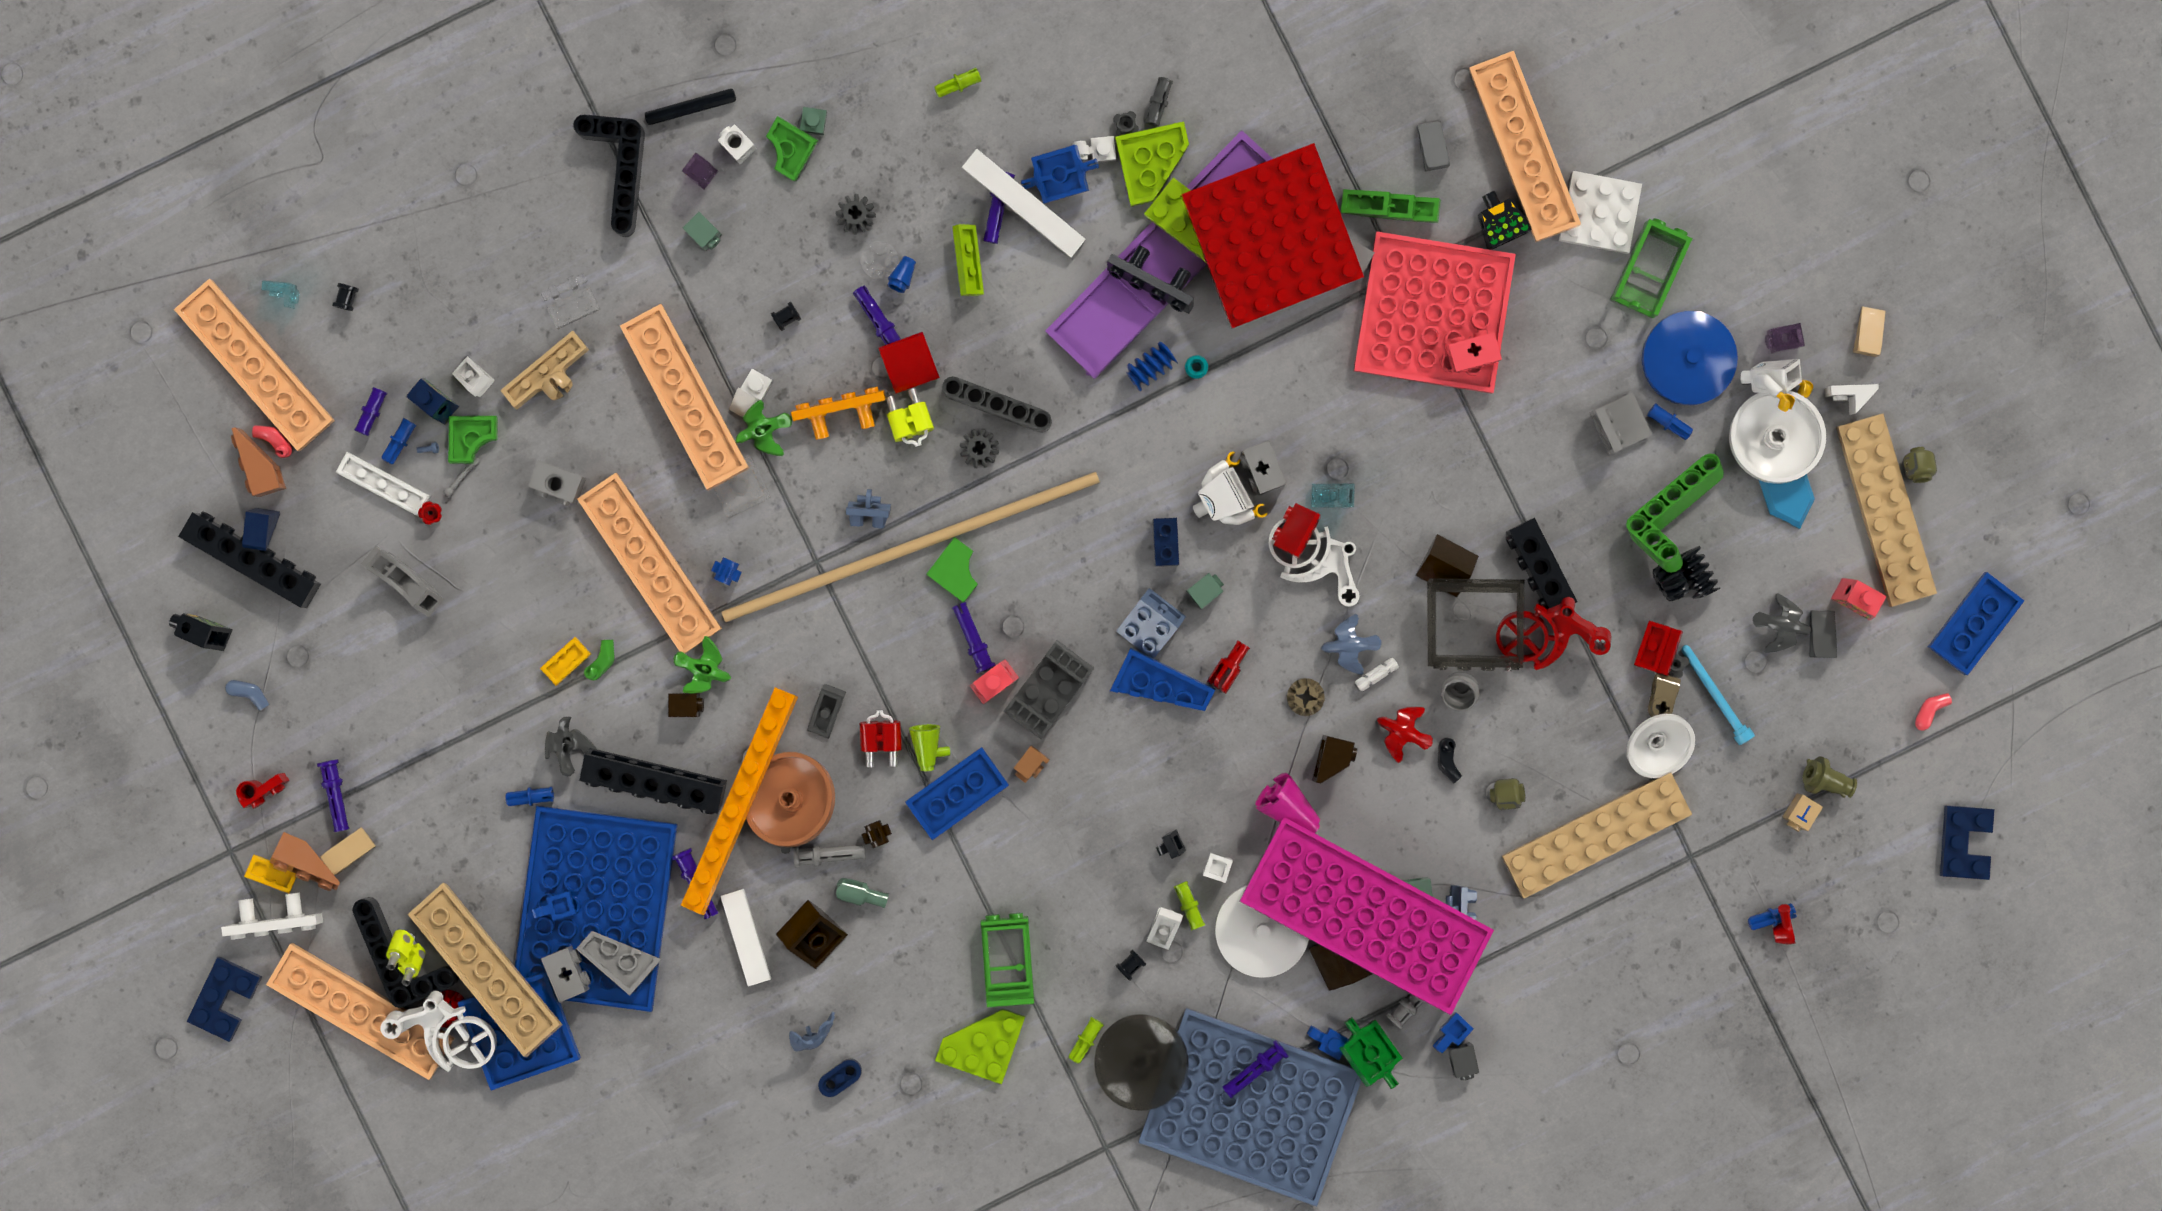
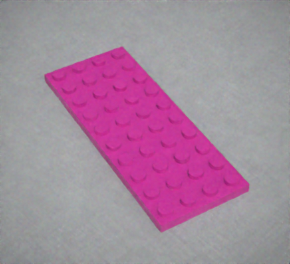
(1366, 915)

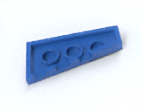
(1154, 680)

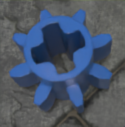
(726, 571)

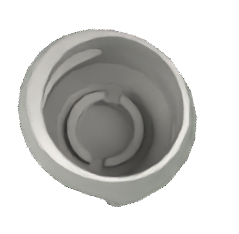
(1460, 691)

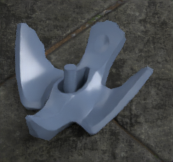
(1349, 645)
(811, 1040)

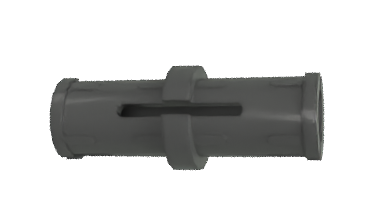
(1158, 101)

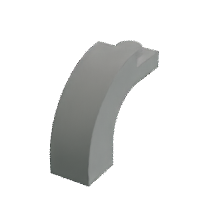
(404, 580)

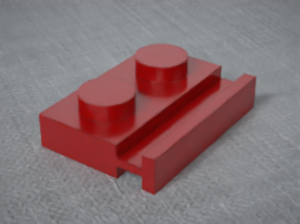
(1658, 648)

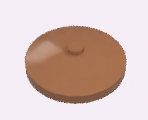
(792, 801)

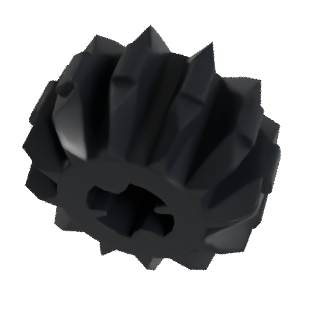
(1672, 584)

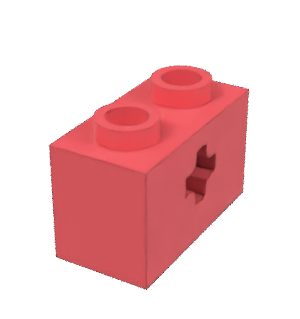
(1487, 352)

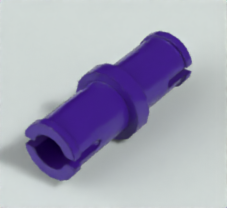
(370, 411)

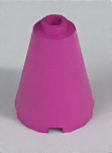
(1287, 801)

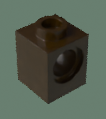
(685, 705)

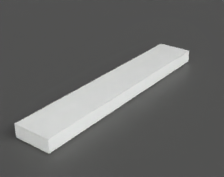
(1023, 203)

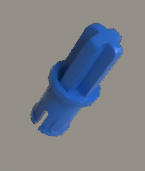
(1670, 422)
(398, 441)
(530, 796)
(1768, 918)

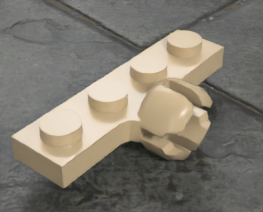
(546, 372)

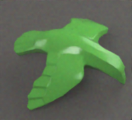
(761, 429)
(703, 669)

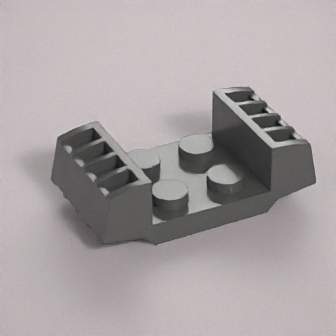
(1049, 689)

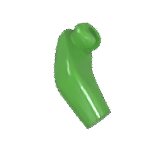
(603, 662)

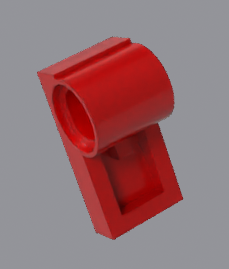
(273, 786)

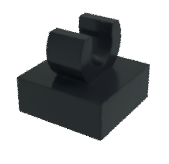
(1172, 844)

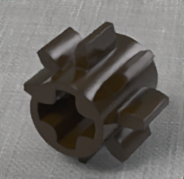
(876, 834)

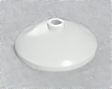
(1669, 749)

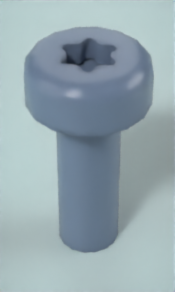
(434, 448)

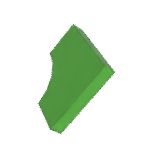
(792, 147)
(468, 435)
(953, 570)

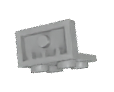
(1620, 423)

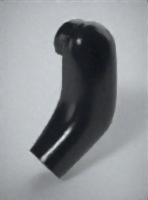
(1446, 760)

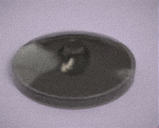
(1141, 1062)

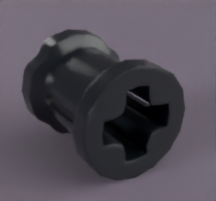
(345, 297)
(786, 316)
(1130, 964)

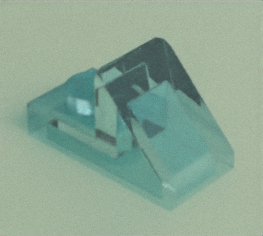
(1333, 495)

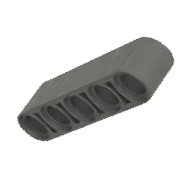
(985, 402)

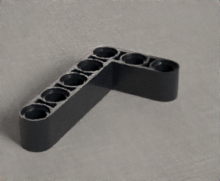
(623, 166)
(384, 938)

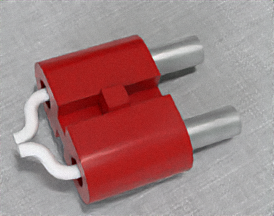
(880, 737)

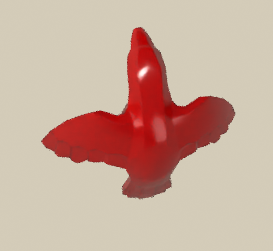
(1403, 731)

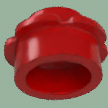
(429, 506)

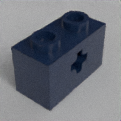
(1165, 542)

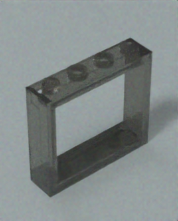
(1465, 662)

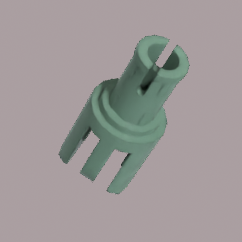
(859, 893)

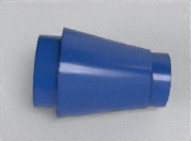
(901, 276)

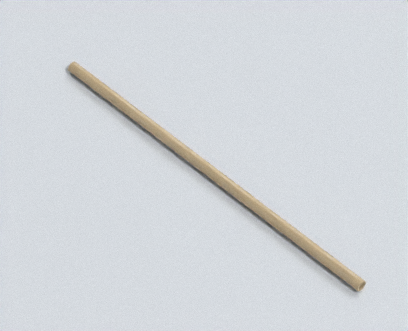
(910, 547)

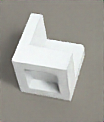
(1217, 867)

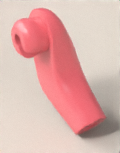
(275, 438)
(1928, 709)

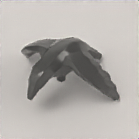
(1786, 625)
(563, 742)

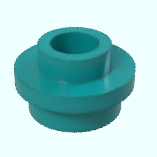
(1196, 359)

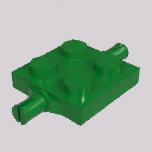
(1371, 1053)

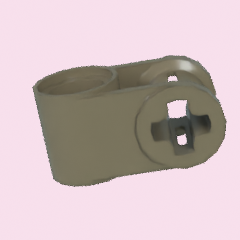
(1663, 691)

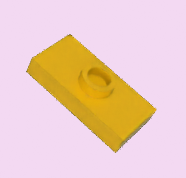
(565, 661)
(263, 872)

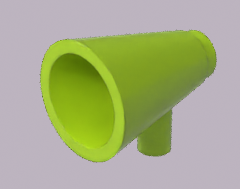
(925, 743)

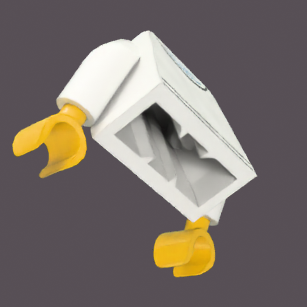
(1777, 379)
(1225, 496)

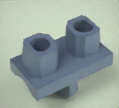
(868, 506)
(1460, 897)

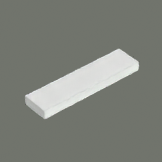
(382, 483)
(745, 937)

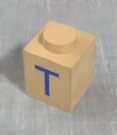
(1802, 813)

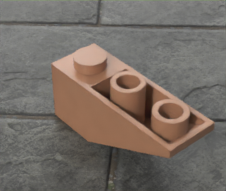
(261, 471)
(298, 857)

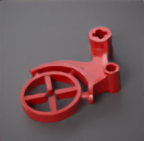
(1564, 624)

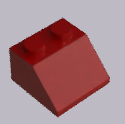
(1297, 530)

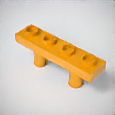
(827, 405)

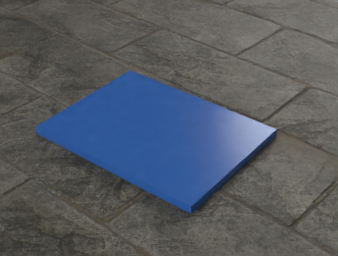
(618, 887)

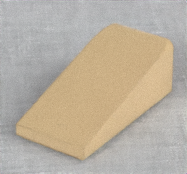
(1869, 332)
(347, 851)

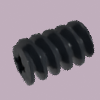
(1697, 573)

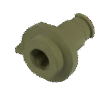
(1820, 776)

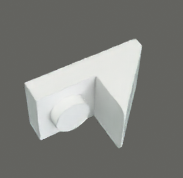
(473, 377)
(752, 390)
(1857, 395)
(1164, 928)

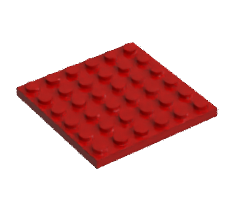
(1272, 235)

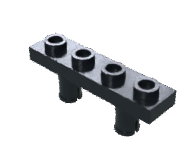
(1158, 289)

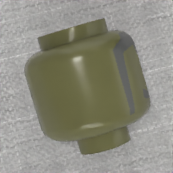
(1920, 465)
(1508, 794)

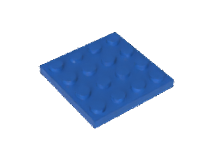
(507, 1062)

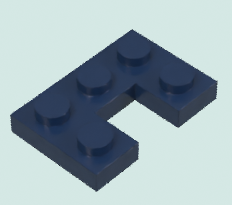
(1955, 841)
(207, 1009)

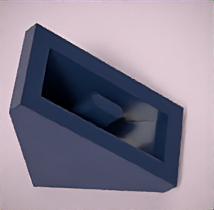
(259, 528)

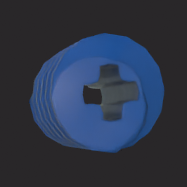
(1150, 365)

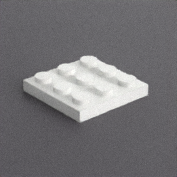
(1605, 210)

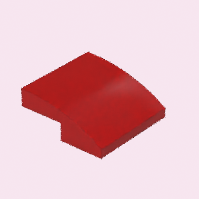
(909, 362)

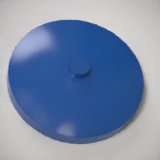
(1689, 358)

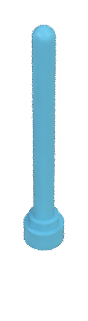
(1741, 732)

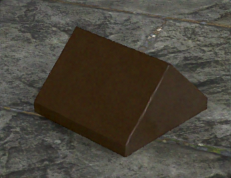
(1447, 561)

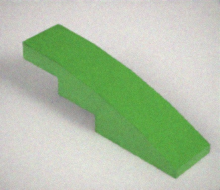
(1390, 206)

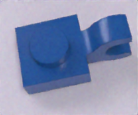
(558, 906)
(1454, 1031)
(1328, 1041)

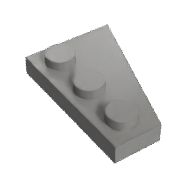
(618, 961)

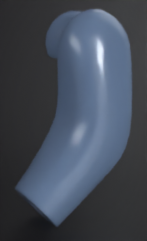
(247, 690)

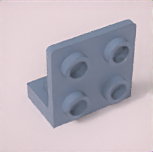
(1151, 623)

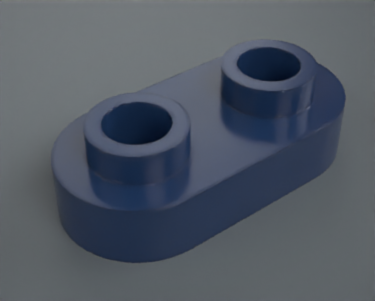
(840, 1077)

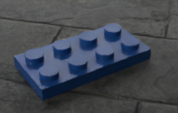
(1976, 623)
(957, 793)

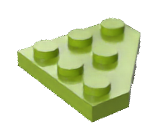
(1150, 159)
(983, 1046)

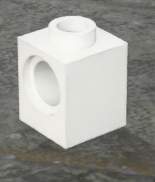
(740, 153)

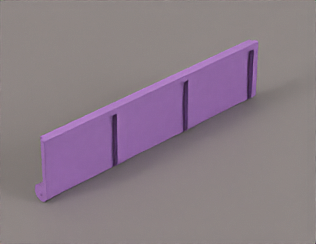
(1112, 310)

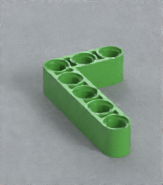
(1671, 509)

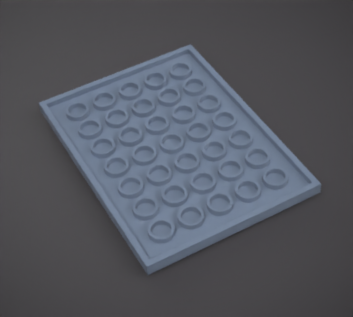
(1271, 1132)

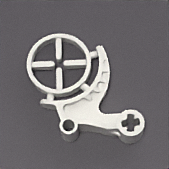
(1334, 561)
(431, 1018)

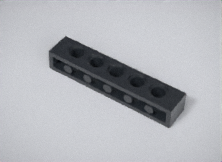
(195, 534)
(665, 776)

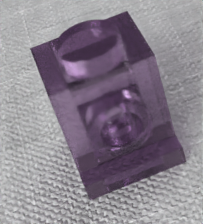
(699, 171)
(1794, 336)

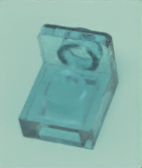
(278, 289)

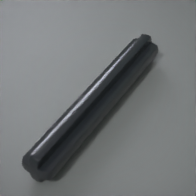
(690, 106)

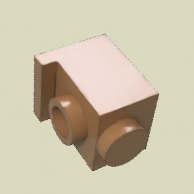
(1030, 763)

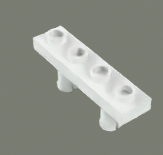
(261, 928)

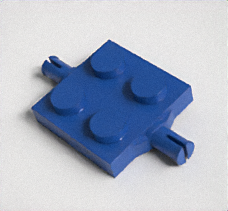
(1060, 174)

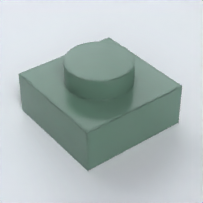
(813, 120)

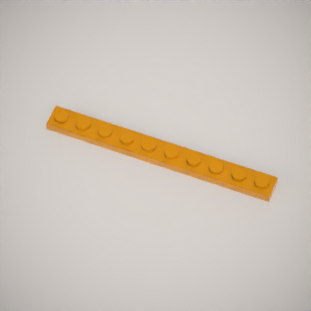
(739, 801)

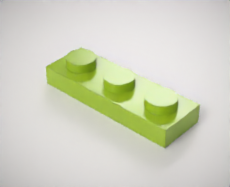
(968, 260)

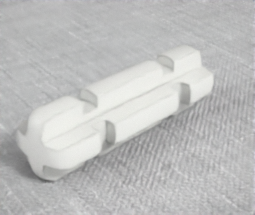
(1376, 674)

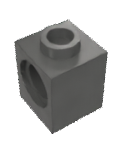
(1463, 1061)

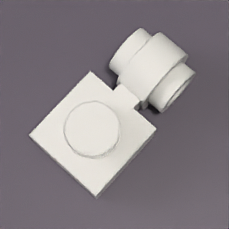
(1101, 148)

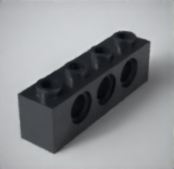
(1531, 531)

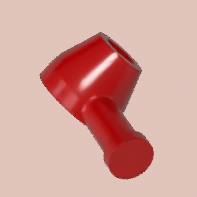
(1784, 931)

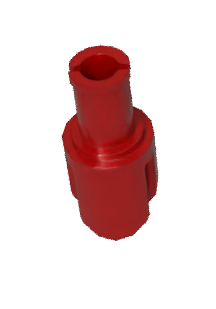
(1228, 668)

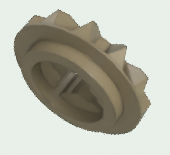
(1296, 703)

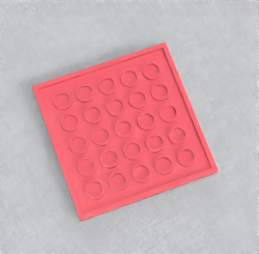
(1423, 298)

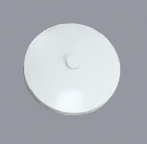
(1777, 443)
(1254, 941)

